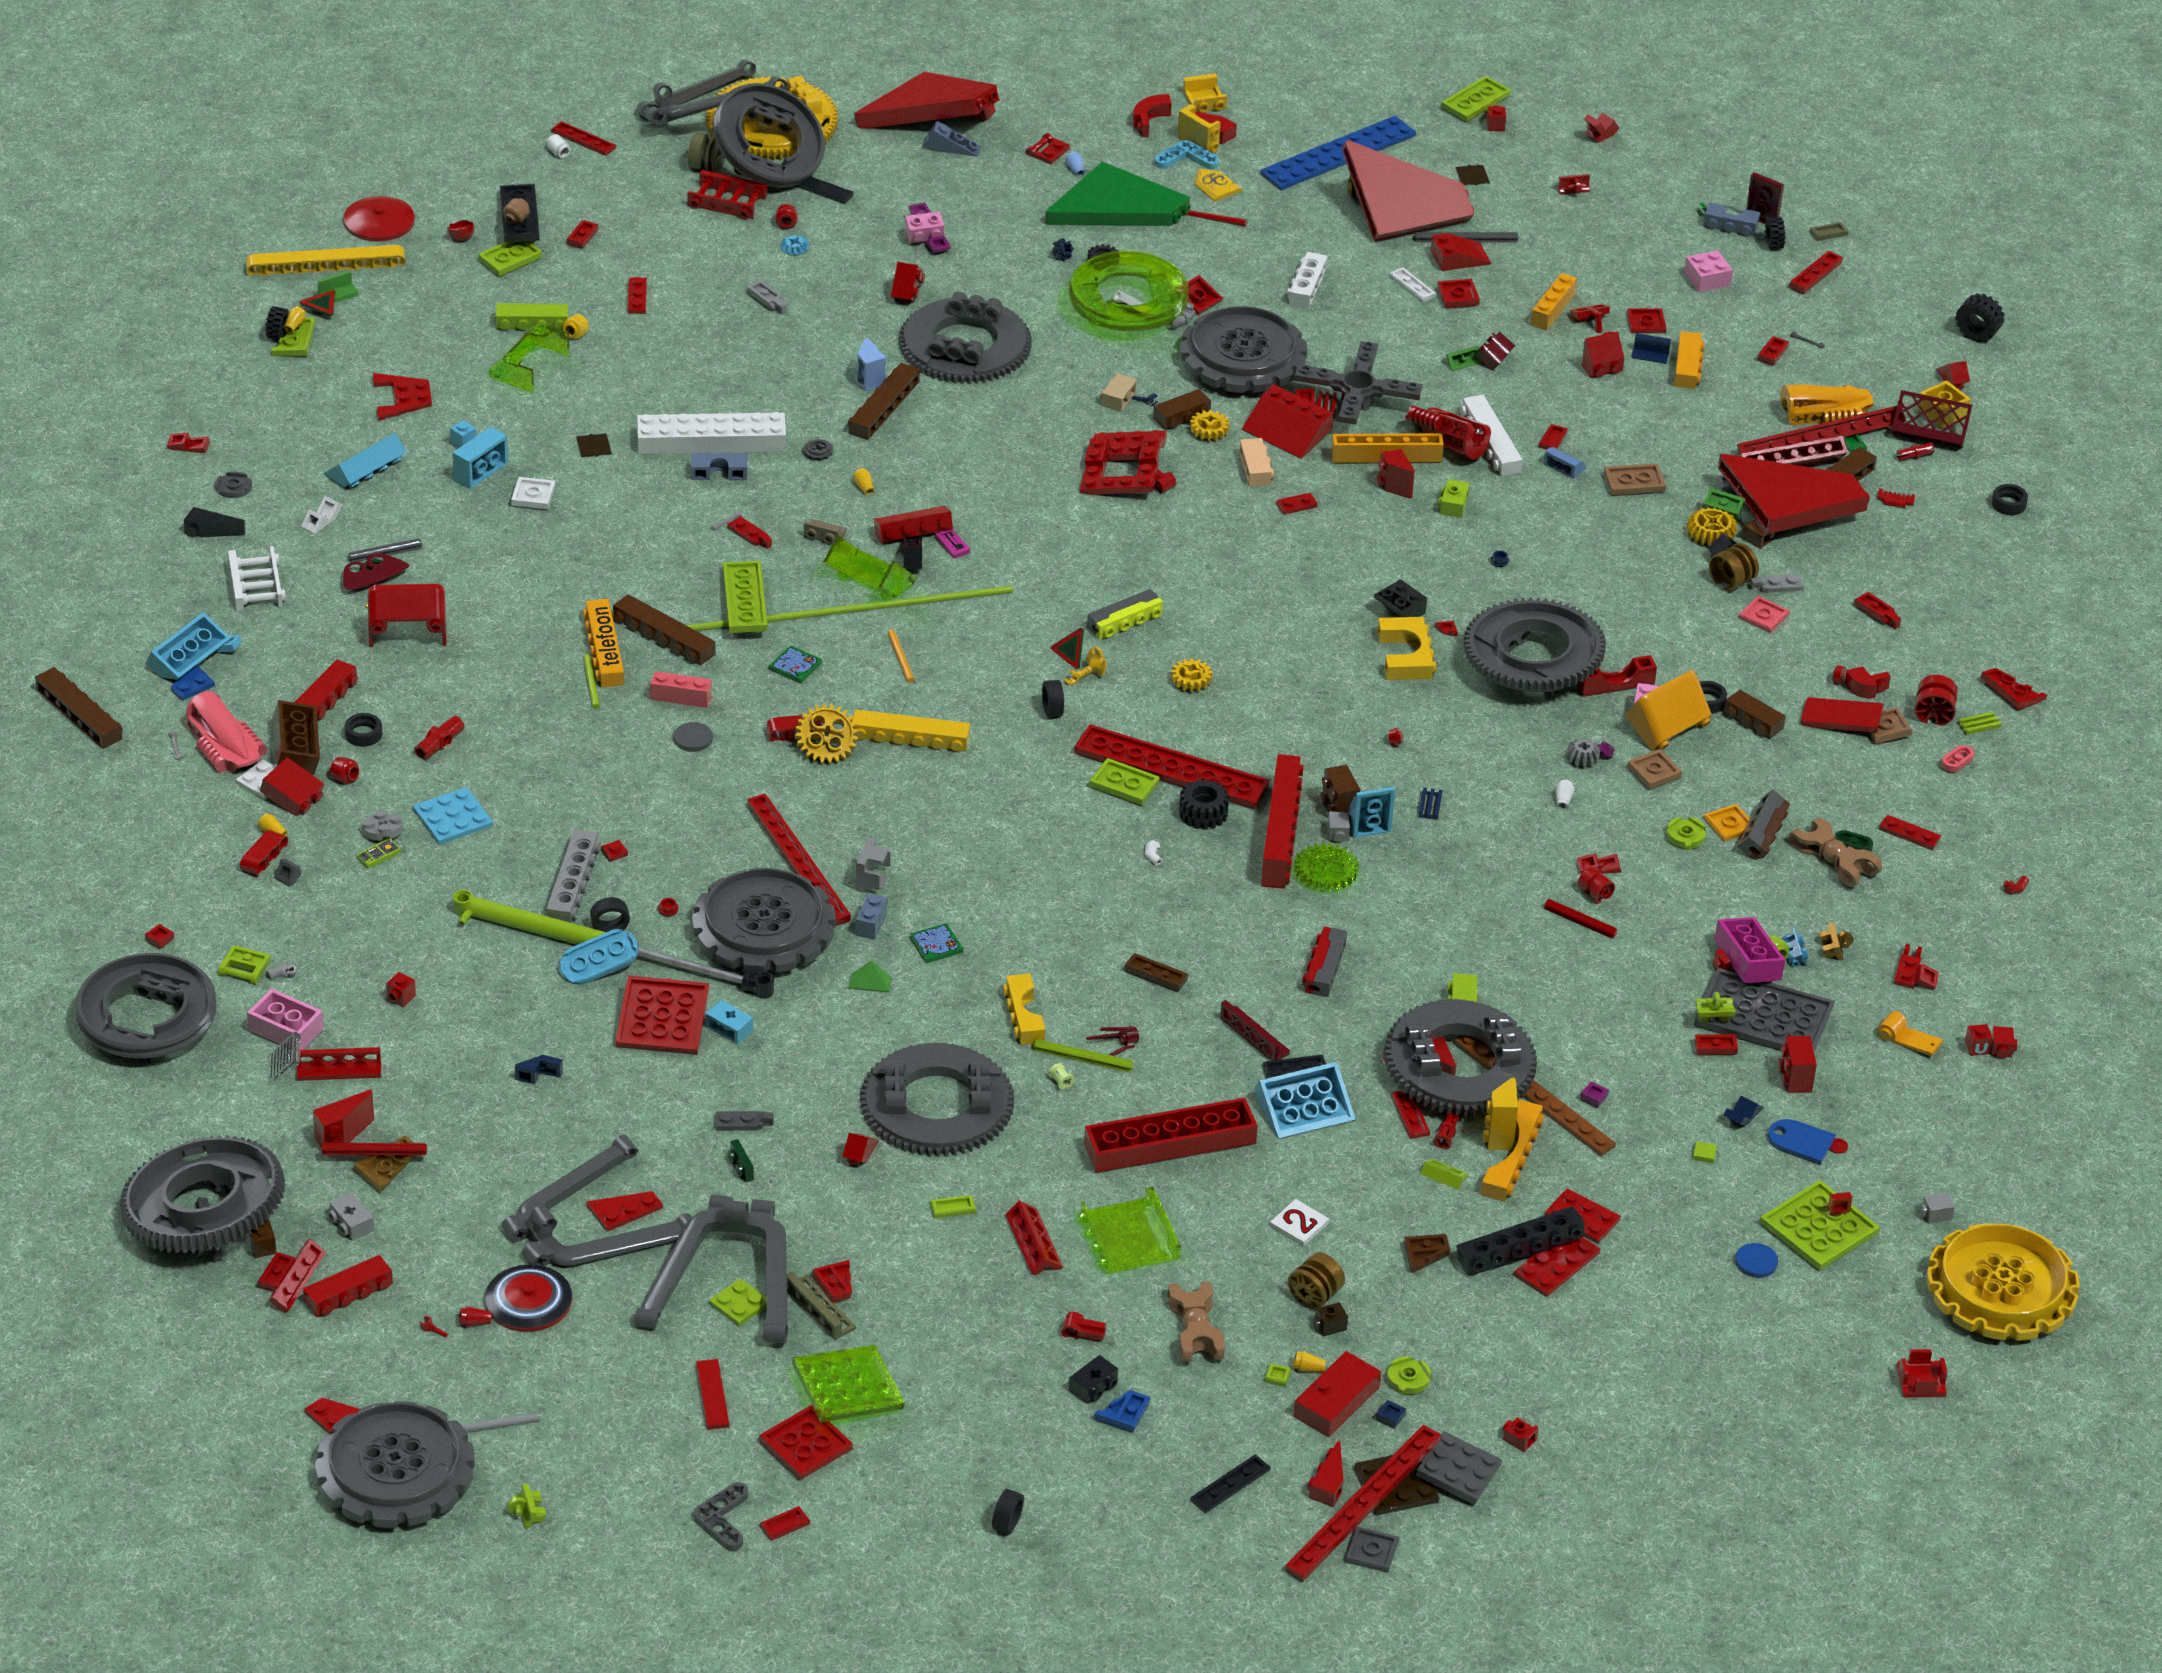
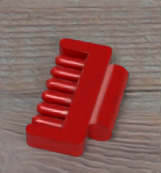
(1895, 501)

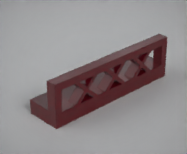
(1252, 1032)

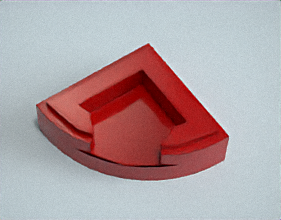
(1447, 627)

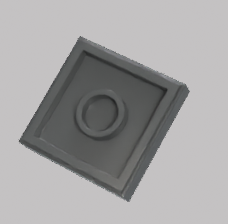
(1372, 1549)

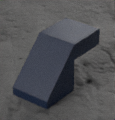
(530, 1070)
(1744, 1111)

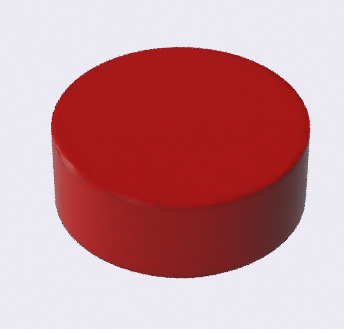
(1839, 674)

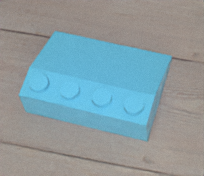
(1305, 1100)

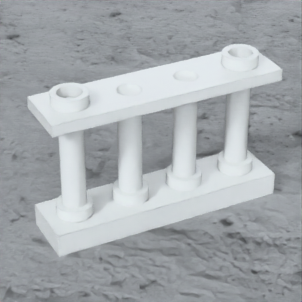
(238, 575)

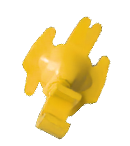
(1096, 664)

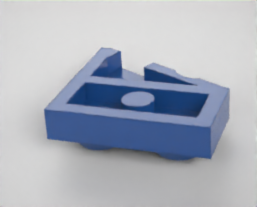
(192, 684)
(1125, 1411)

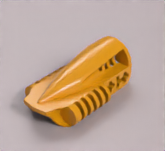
(1823, 402)

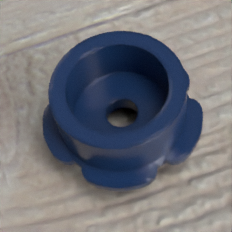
(1500, 558)

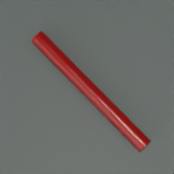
(1220, 218)

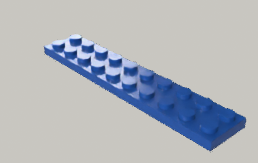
(1330, 156)

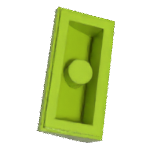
(1443, 1173)

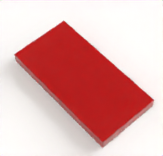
(1842, 714)

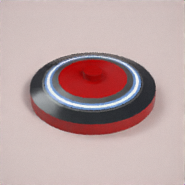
(528, 1298)

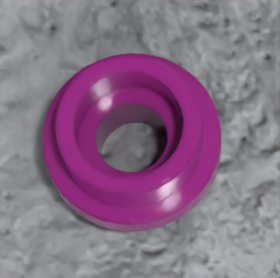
(1606, 749)

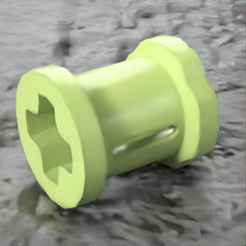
(1061, 1076)

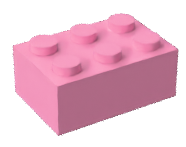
(280, 1015)

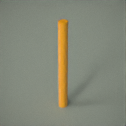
(900, 655)

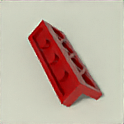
(339, 1067)
(1033, 1238)

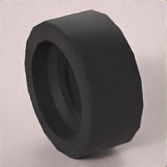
(2009, 508)
(1718, 690)
(1053, 698)
(363, 739)
(609, 905)
(1008, 1511)

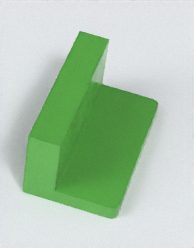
(341, 284)
(1725, 501)

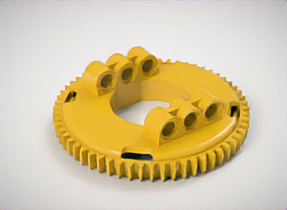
(777, 143)

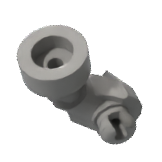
(1184, 318)

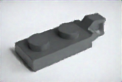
(743, 1120)

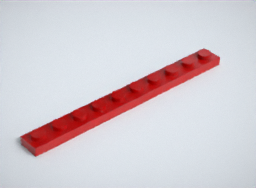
(1841, 427)
(794, 851)
(1363, 1502)

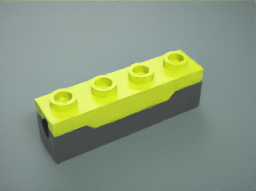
(1125, 614)

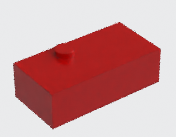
(1337, 1394)

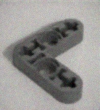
(715, 1515)

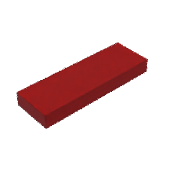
(1410, 1115)

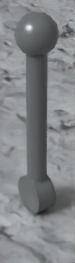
(1794, 335)

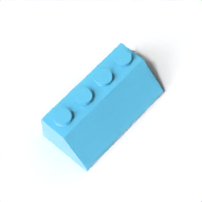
(367, 461)
(187, 648)

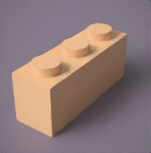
(1255, 462)

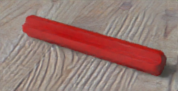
(1580, 918)

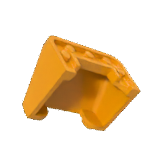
(1670, 710)

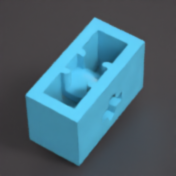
(729, 1022)

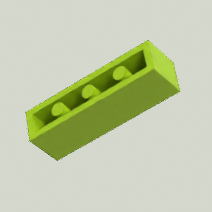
(526, 315)

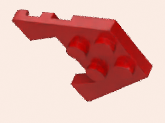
(409, 392)

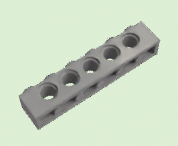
(573, 875)

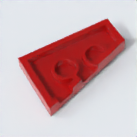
(2017, 694)
(623, 1209)

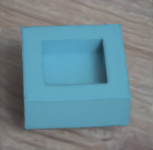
(231, 645)

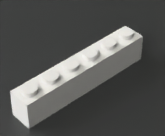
(1500, 447)

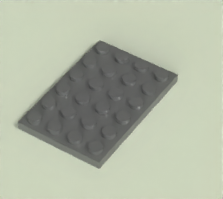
(1768, 1011)

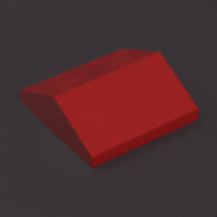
(1202, 295)

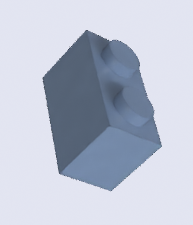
(871, 916)

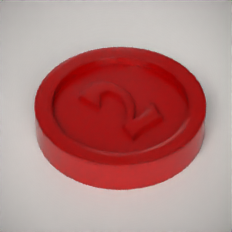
(1839, 1146)

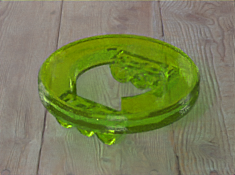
(1165, 284)

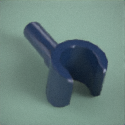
(1147, 400)

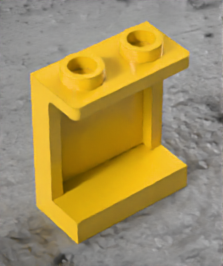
(1204, 93)
(1198, 130)

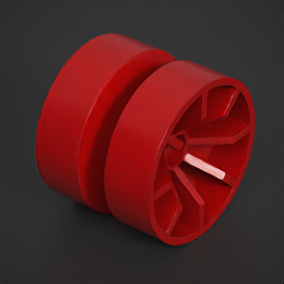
(1936, 699)

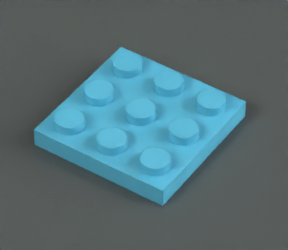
(453, 815)

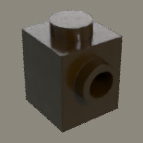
(1330, 1319)

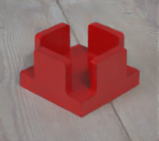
(1922, 1376)

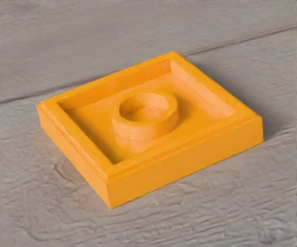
(1728, 822)

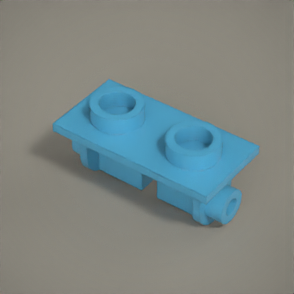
(1797, 954)

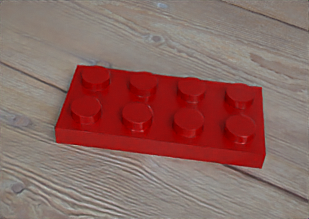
(1555, 1265)

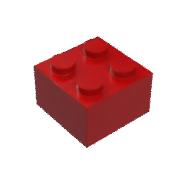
(1798, 1064)

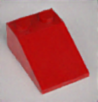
(1457, 252)
(343, 1118)

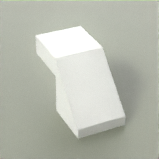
(325, 514)

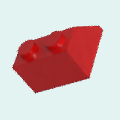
(1603, 355)
(1396, 473)

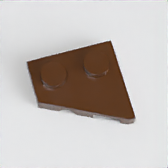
(1425, 1250)

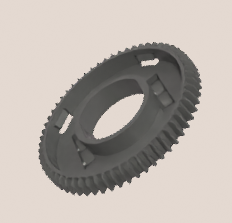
(230, 1167)

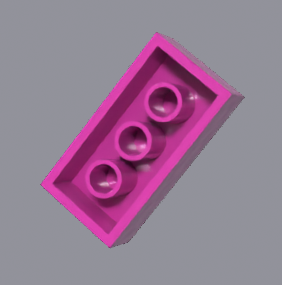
(1750, 950)

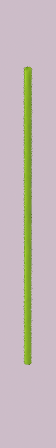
(865, 606)

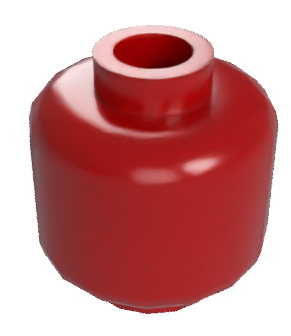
(786, 216)
(344, 770)

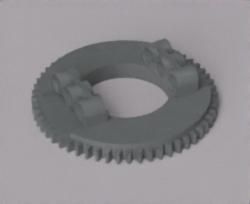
(960, 359)
(1500, 628)
(1417, 1068)
(886, 1109)

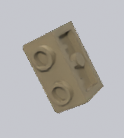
(823, 531)

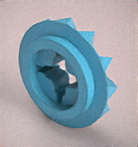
(790, 246)

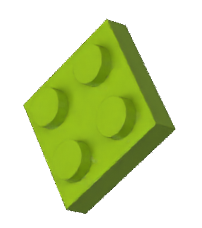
(739, 1302)

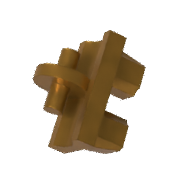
(1843, 939)

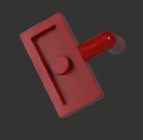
(1595, 311)

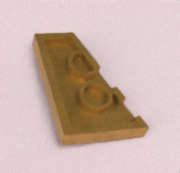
(382, 1169)

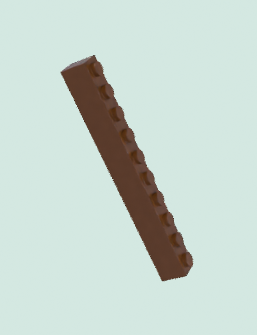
(1857, 463)

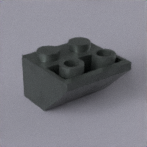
(1403, 599)

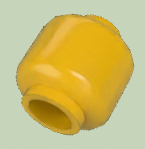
(576, 326)

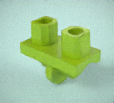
(1715, 1007)
(524, 1506)

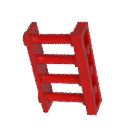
(729, 184)

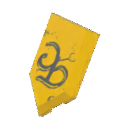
(1215, 184)

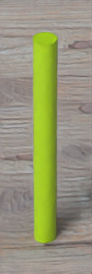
(591, 681)

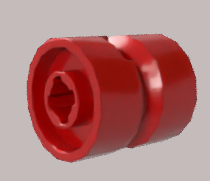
(1596, 884)

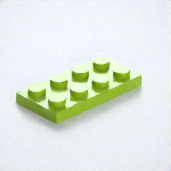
(1475, 98)

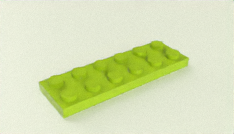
(745, 597)

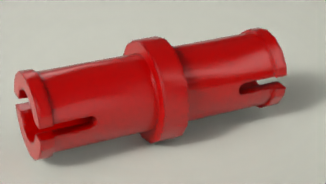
(1915, 451)

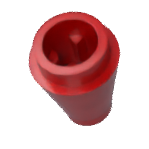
(473, 1316)

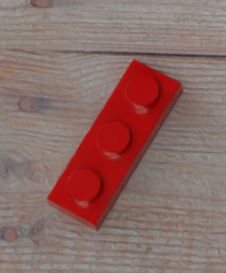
(637, 295)
(1909, 832)

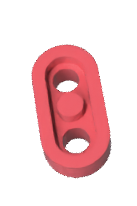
(1954, 761)

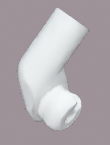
(1150, 852)

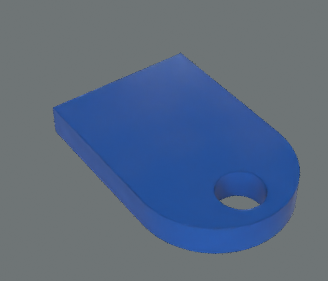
(1801, 1140)

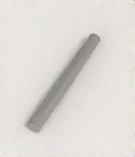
(503, 1422)

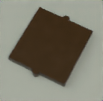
(1472, 175)
(593, 445)

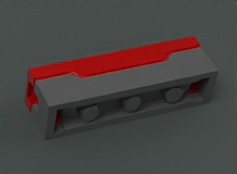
(1324, 961)

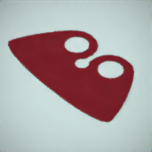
(386, 569)

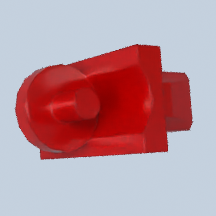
(1574, 184)

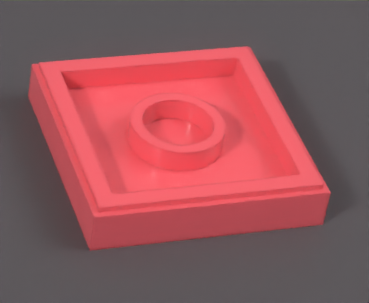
(1764, 614)

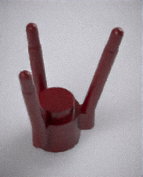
(1127, 1035)

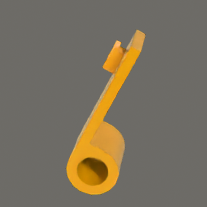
(1895, 1030)

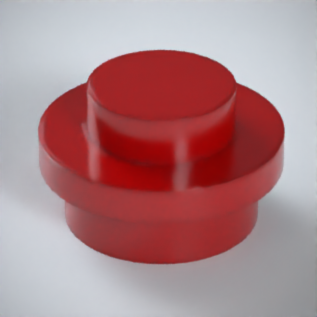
(1395, 737)
(668, 907)

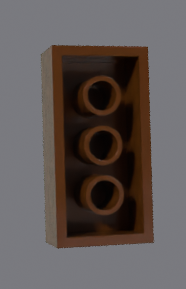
(296, 734)

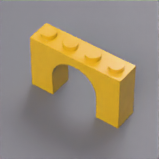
(1413, 632)

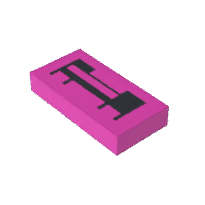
(952, 543)

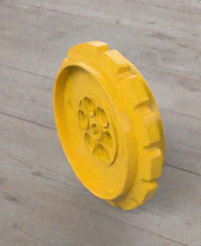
(2003, 1281)

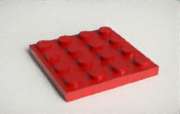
(662, 1014)

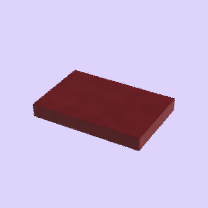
(1764, 196)

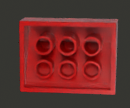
(1288, 421)

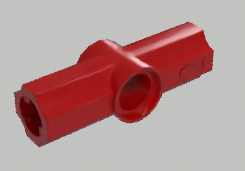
(439, 737)

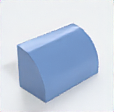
(1563, 462)

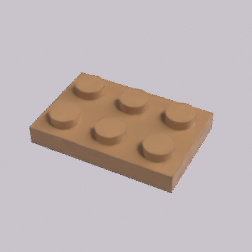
(1634, 479)

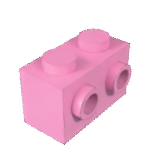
(924, 226)

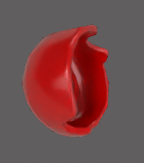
(461, 230)

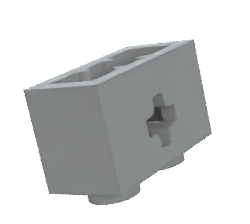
(351, 1216)

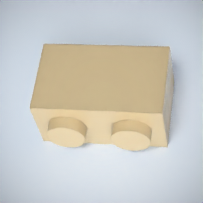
(1118, 392)

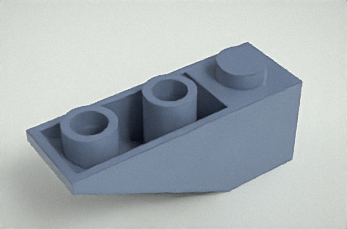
(947, 140)

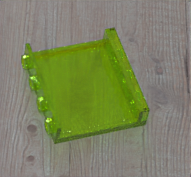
(1130, 1233)

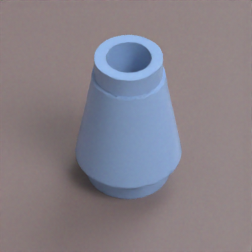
(1075, 163)

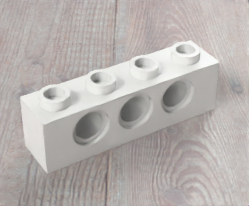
(1307, 280)

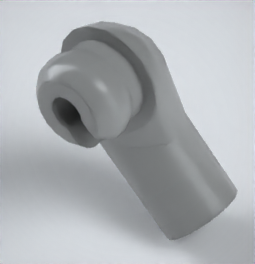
(283, 970)

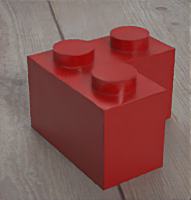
(906, 281)

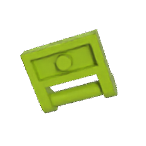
(244, 959)

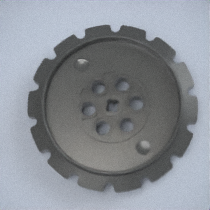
(1243, 349)
(763, 920)
(395, 1464)

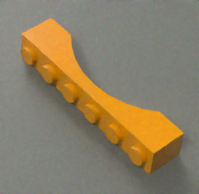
(1500, 1177)

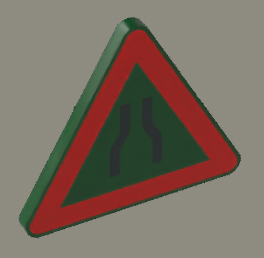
(322, 303)
(1070, 648)

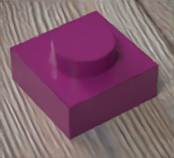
(1594, 1094)

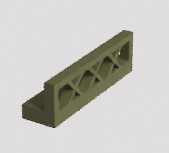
(818, 1309)

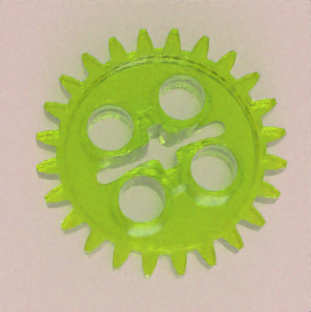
(1326, 867)

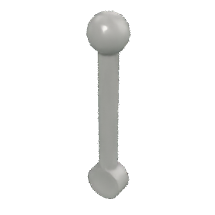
(715, 526)
(172, 734)

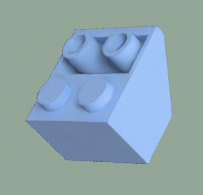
(870, 366)

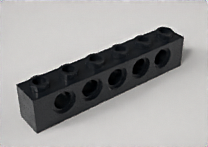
(1520, 1240)

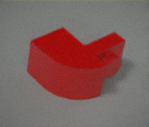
(1601, 128)
(1864, 684)

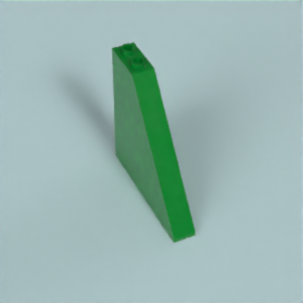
(1117, 199)

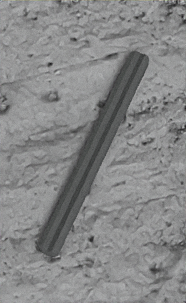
(1475, 236)

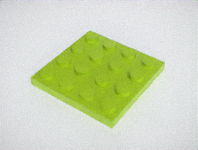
(1813, 1232)

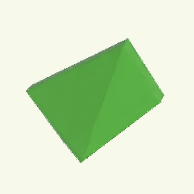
(1463, 358)
(870, 978)

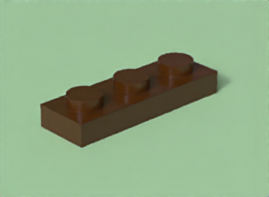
(1156, 972)

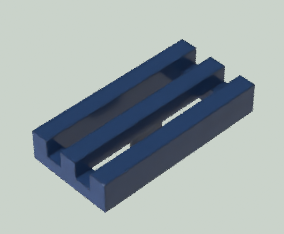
(1432, 793)

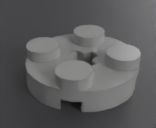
(383, 825)

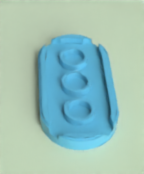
(599, 956)

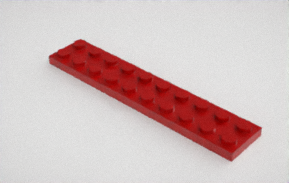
(1170, 764)

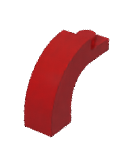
(1149, 108)

